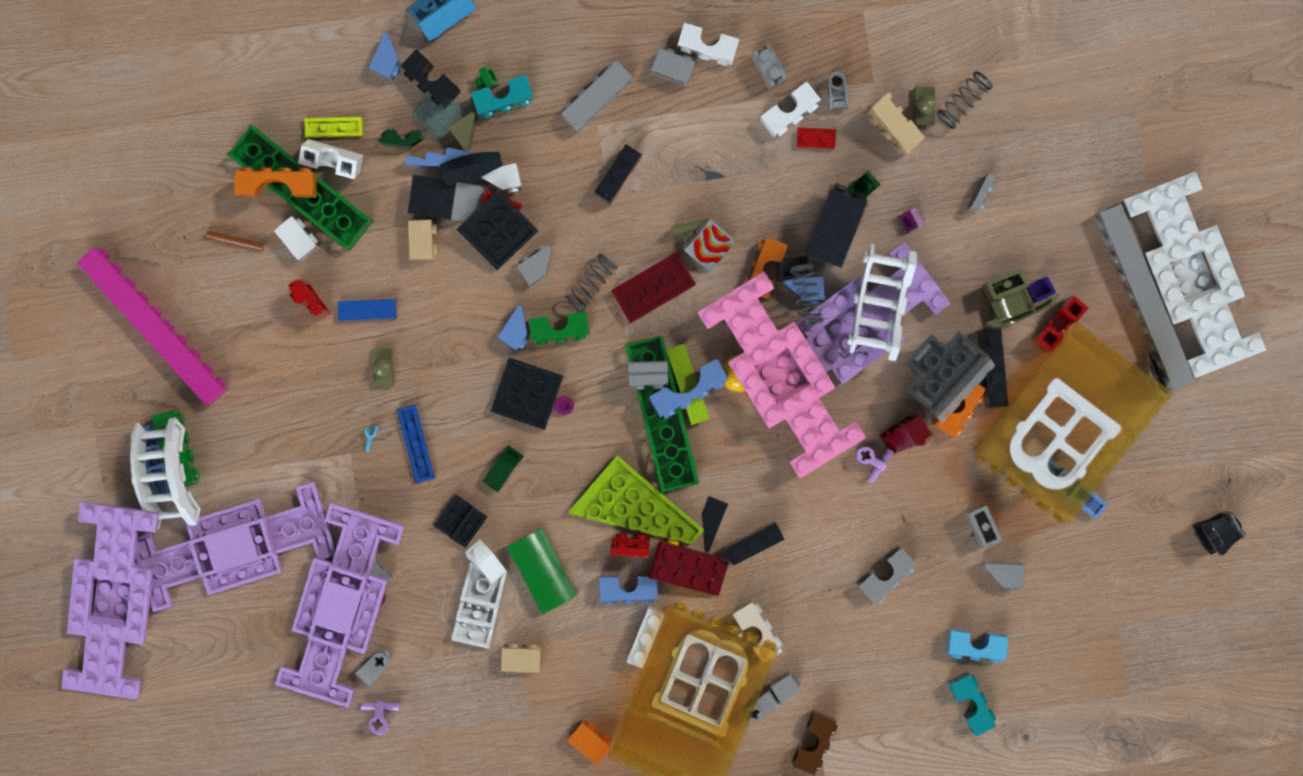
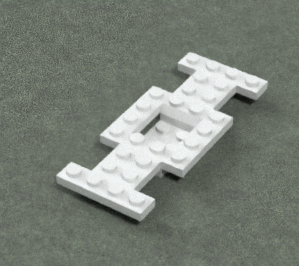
(1185, 279)

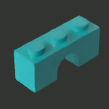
(519, 94)
(980, 718)

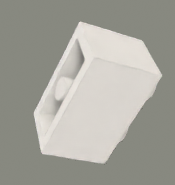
(297, 238)

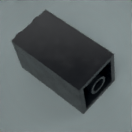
(836, 225)

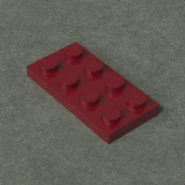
(653, 287)
(688, 568)

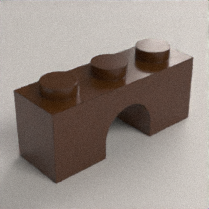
(810, 758)

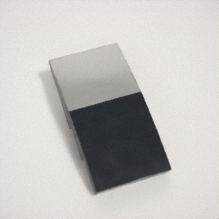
(438, 200)

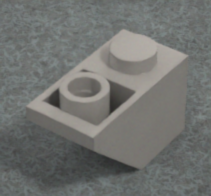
(536, 266)

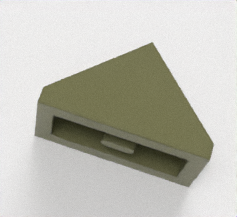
(464, 131)

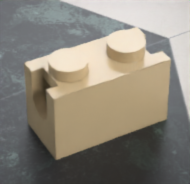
(422, 240)
(521, 658)

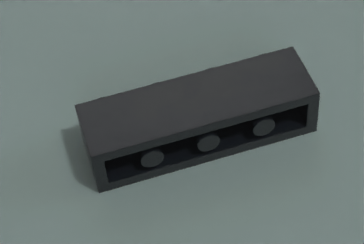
(995, 380)

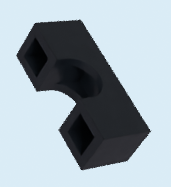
(418, 68)
(617, 174)
(753, 544)

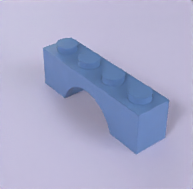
(709, 377)

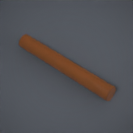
(235, 240)

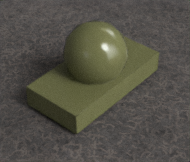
(925, 106)
(687, 229)
(383, 367)

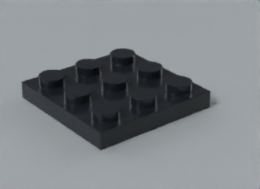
(497, 229)
(526, 393)

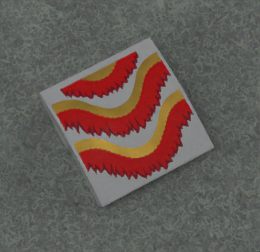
(709, 244)

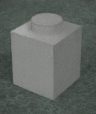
(785, 686)

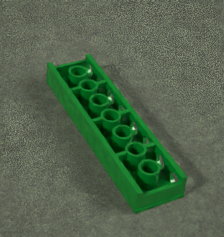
(326, 210)
(666, 436)

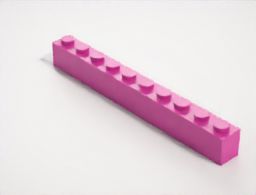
(152, 326)

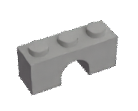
(901, 566)

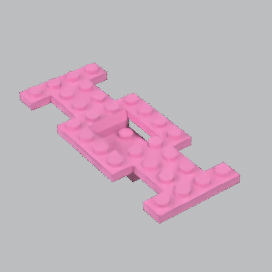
(775, 379)

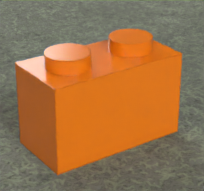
(589, 741)

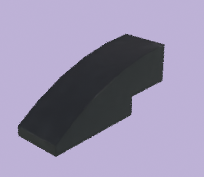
(470, 167)

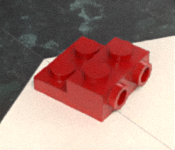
(305, 295)
(630, 546)

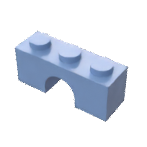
(612, 591)

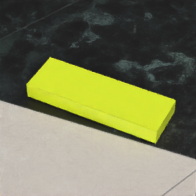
(333, 127)

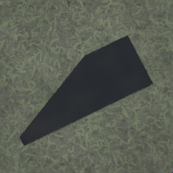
(712, 517)

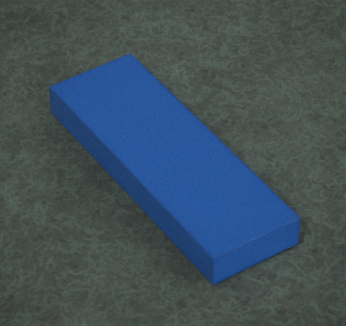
(367, 309)

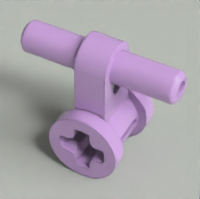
(880, 465)
(379, 707)

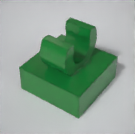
(488, 78)

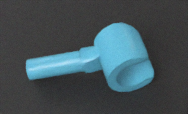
(370, 434)

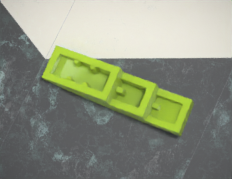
(687, 382)

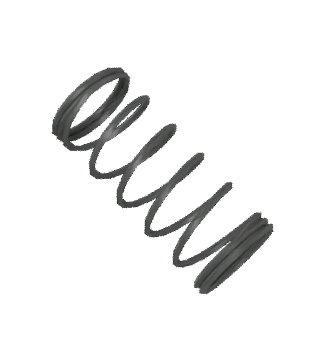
(984, 87)
(606, 260)
(812, 320)

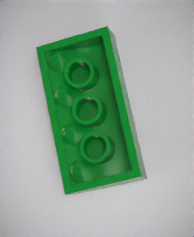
(542, 571)

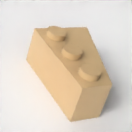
(895, 125)

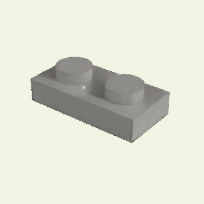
(986, 186)

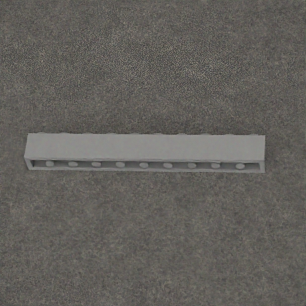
(1144, 298)

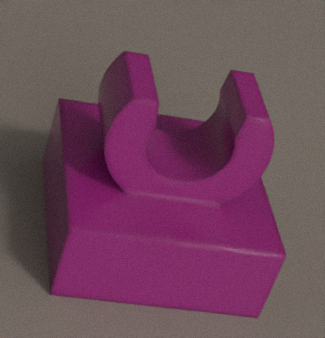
(911, 219)

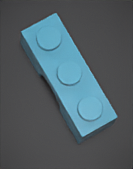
(993, 647)

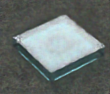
(438, 118)

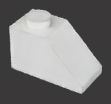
(505, 178)
(485, 561)

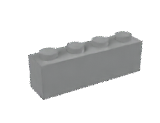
(597, 96)

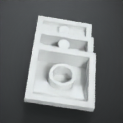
(478, 609)

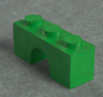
(576, 327)

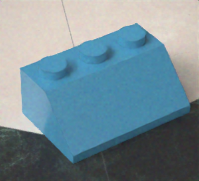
(439, 15)

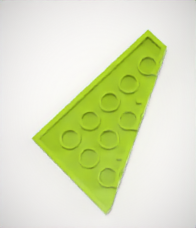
(630, 501)

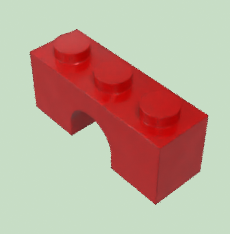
(1057, 325)

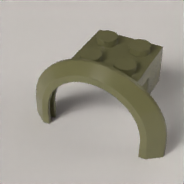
(1011, 299)

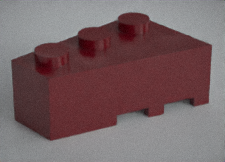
(906, 434)

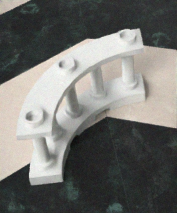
(898, 305)
(174, 472)

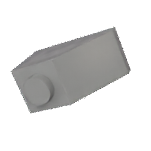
(1006, 574)

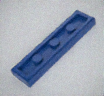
(416, 443)

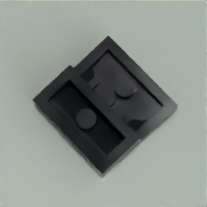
(460, 520)

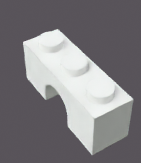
(691, 42)
(805, 101)
(319, 154)
(749, 615)
(645, 637)

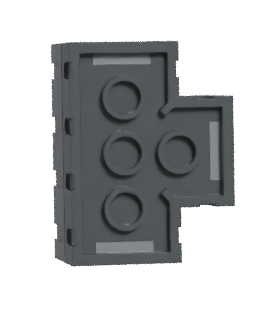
(946, 373)

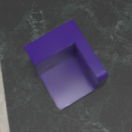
(1041, 289)

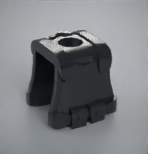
(1219, 532)

